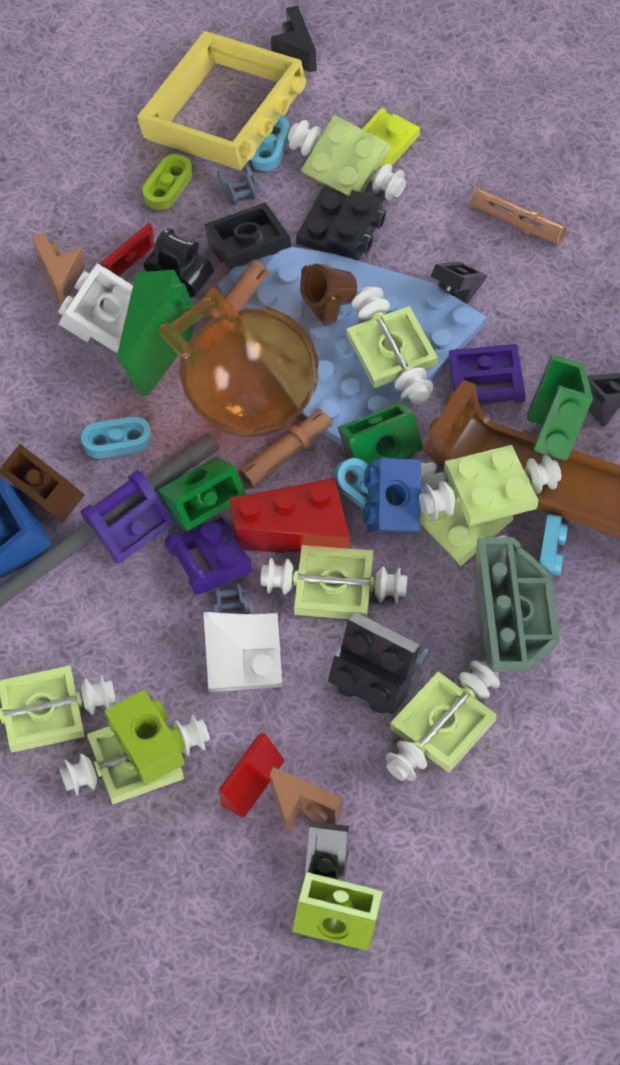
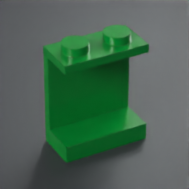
(560, 406)

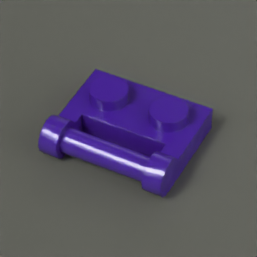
(489, 366)
(135, 526)
(219, 551)

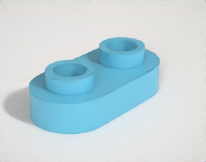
(272, 147)
(116, 437)
(356, 491)
(554, 535)

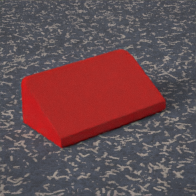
(130, 251)
(250, 776)

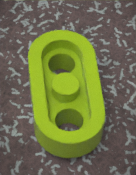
(165, 184)

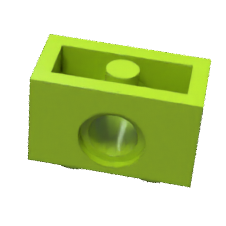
(149, 756)
(337, 911)

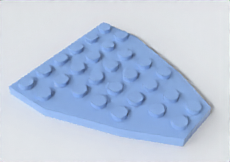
(342, 383)

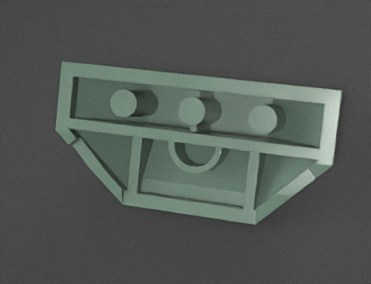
(513, 606)

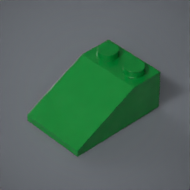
(142, 350)

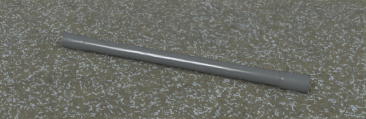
(189, 458)

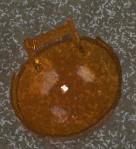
(245, 368)

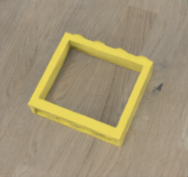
(189, 73)

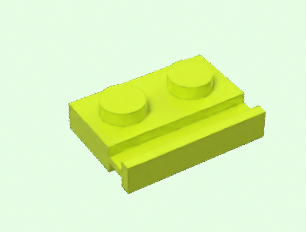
(393, 130)

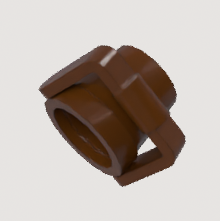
(326, 289)

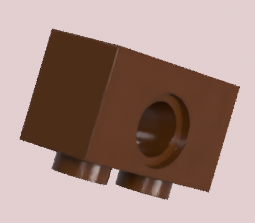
(41, 482)

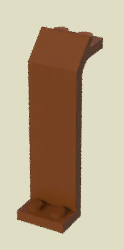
(587, 484)

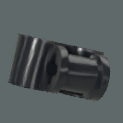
(182, 256)

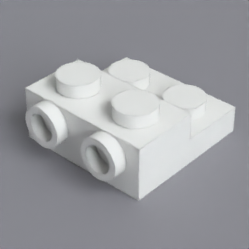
(98, 307)

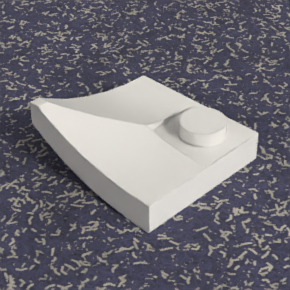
(242, 651)

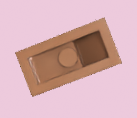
(60, 269)
(297, 795)

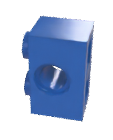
(405, 480)

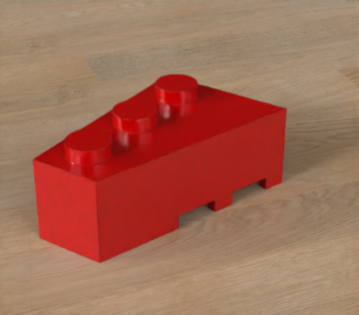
(290, 518)

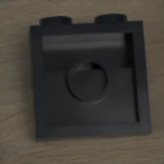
(342, 223)
(247, 236)
(374, 664)

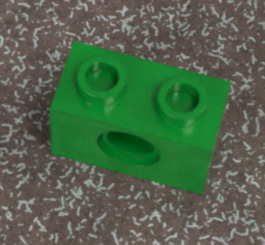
(395, 422)
(201, 492)

